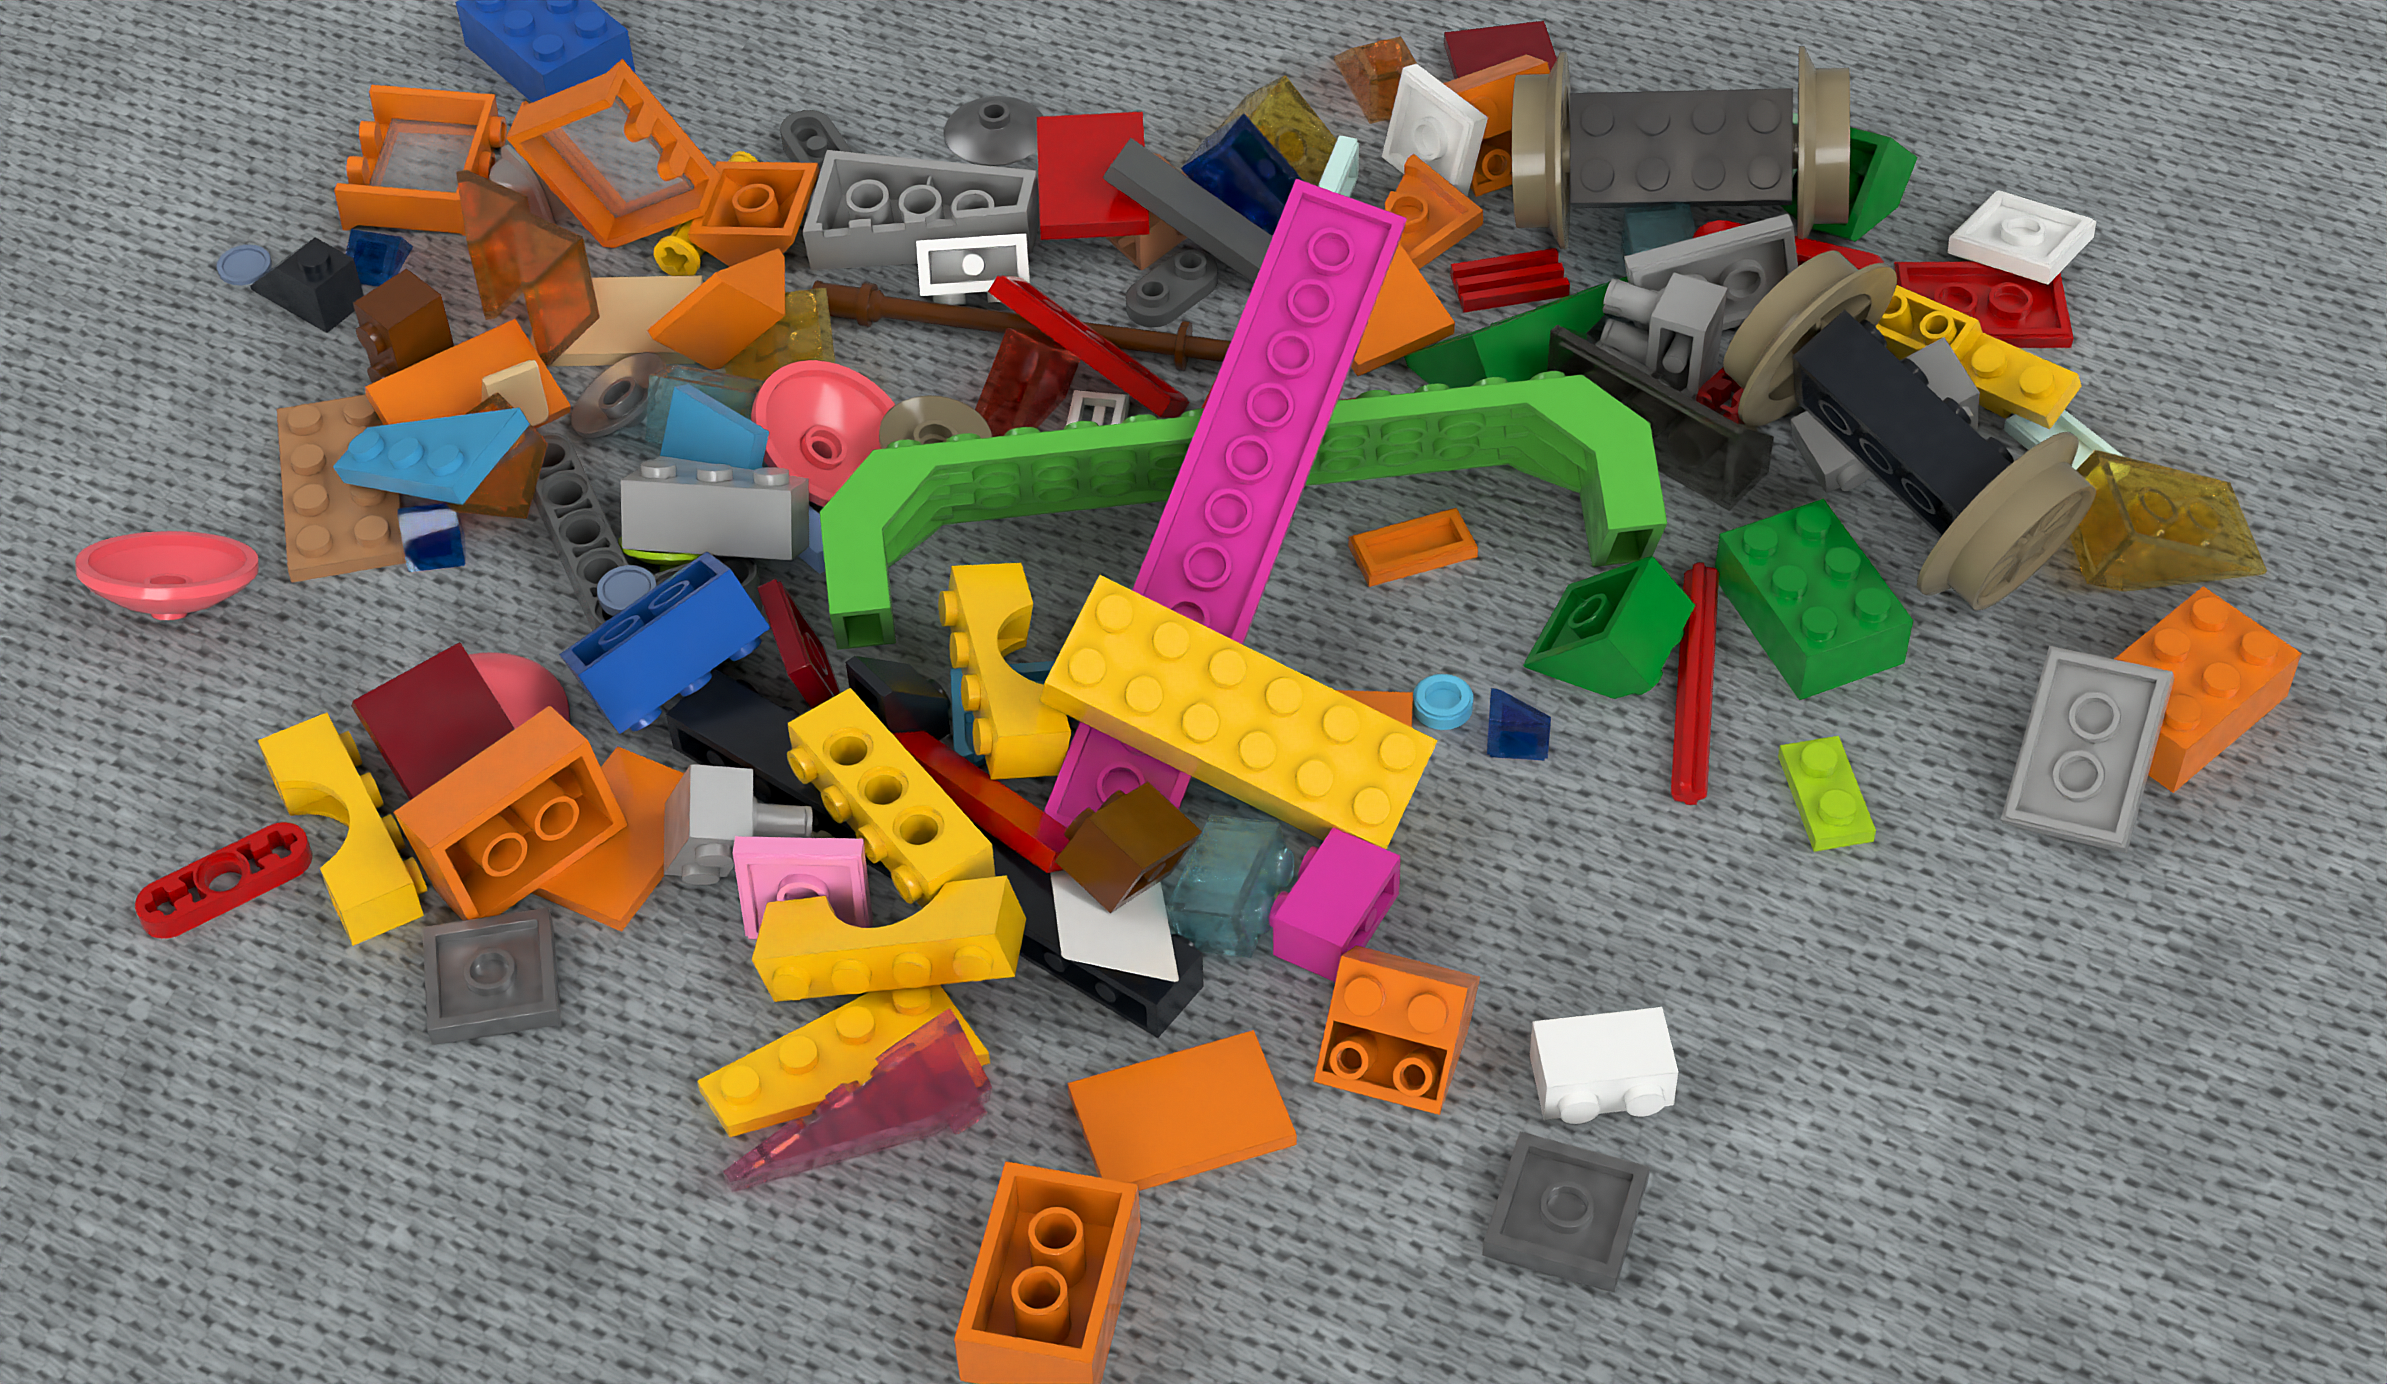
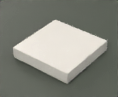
(1435, 127)
(2022, 237)

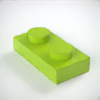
(1826, 793)

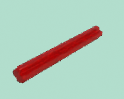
(1695, 687)

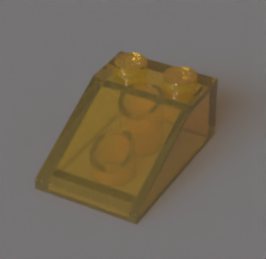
(2160, 527)

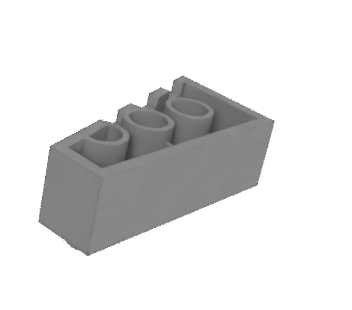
(879, 205)

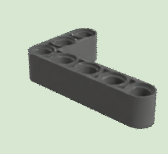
(585, 536)

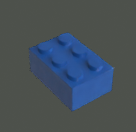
(544, 42)
(666, 643)

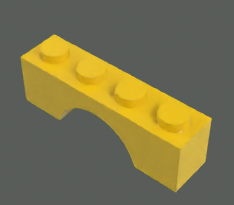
(989, 619)
(366, 876)
(961, 936)

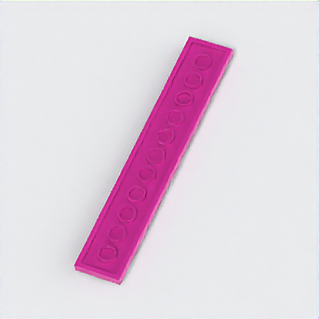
(1250, 452)

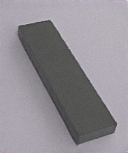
(1189, 209)

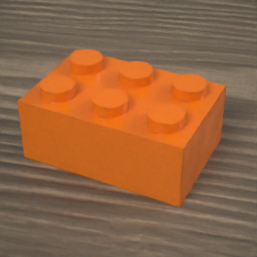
(2223, 683)
(512, 817)
(1048, 1278)

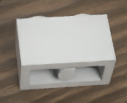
(1603, 1064)

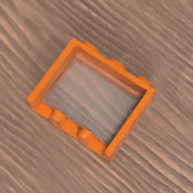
(414, 157)
(615, 157)

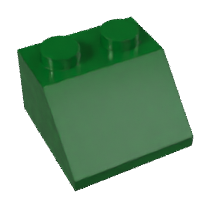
(1614, 630)

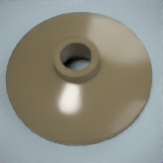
(930, 421)

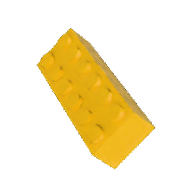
(1235, 718)

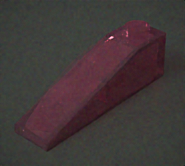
(913, 1094)

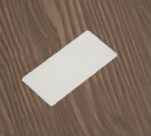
(1127, 940)

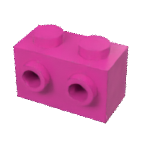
(1335, 902)

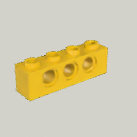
(886, 799)

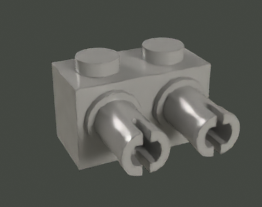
(1682, 324)
(707, 814)

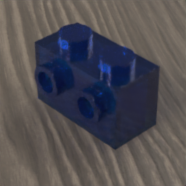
(1244, 172)

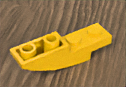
(2003, 374)

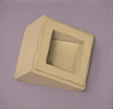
(521, 389)

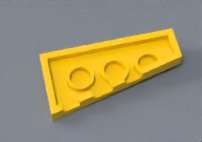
(840, 1047)

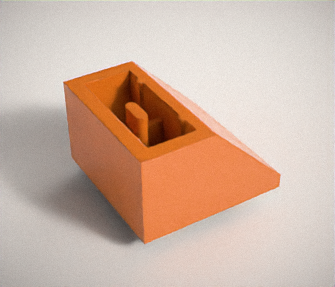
(1492, 94)
(1395, 1028)

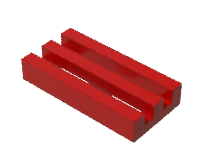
(1509, 280)

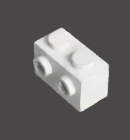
(969, 265)

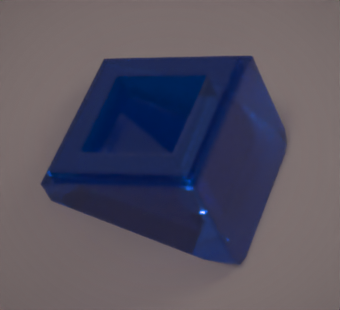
(377, 255)
(432, 537)
(1516, 729)

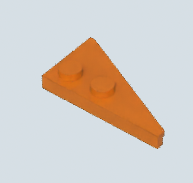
(1434, 212)

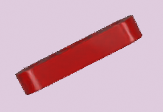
(230, 859)

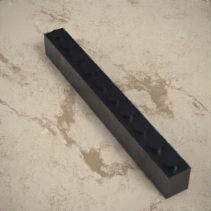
(738, 728)

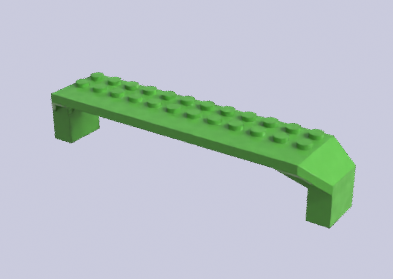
(1541, 426)

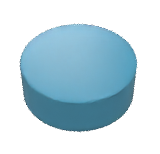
(1442, 701)

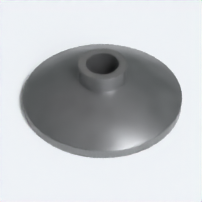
(993, 130)
(616, 396)

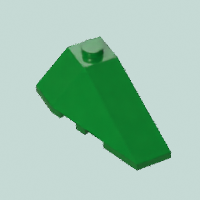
(1876, 183)
(1509, 347)

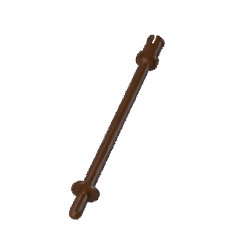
(870, 305)

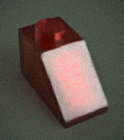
(1025, 381)

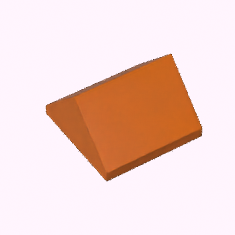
(754, 209)
(726, 311)

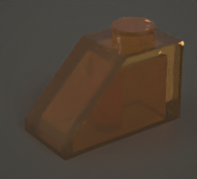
(1375, 74)

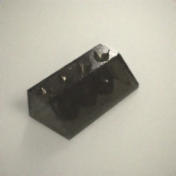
(1690, 434)

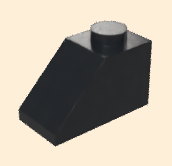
(313, 284)
(900, 696)

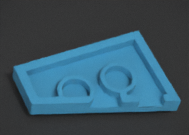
(432, 456)

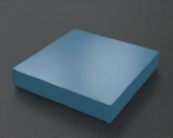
(711, 432)

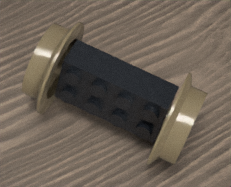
(1680, 148)
(1821, 349)

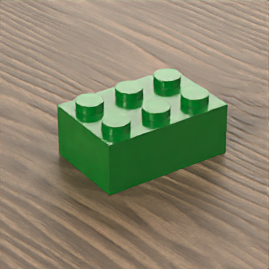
(1812, 599)

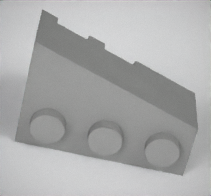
(1836, 466)
(715, 510)

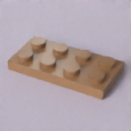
(328, 522)

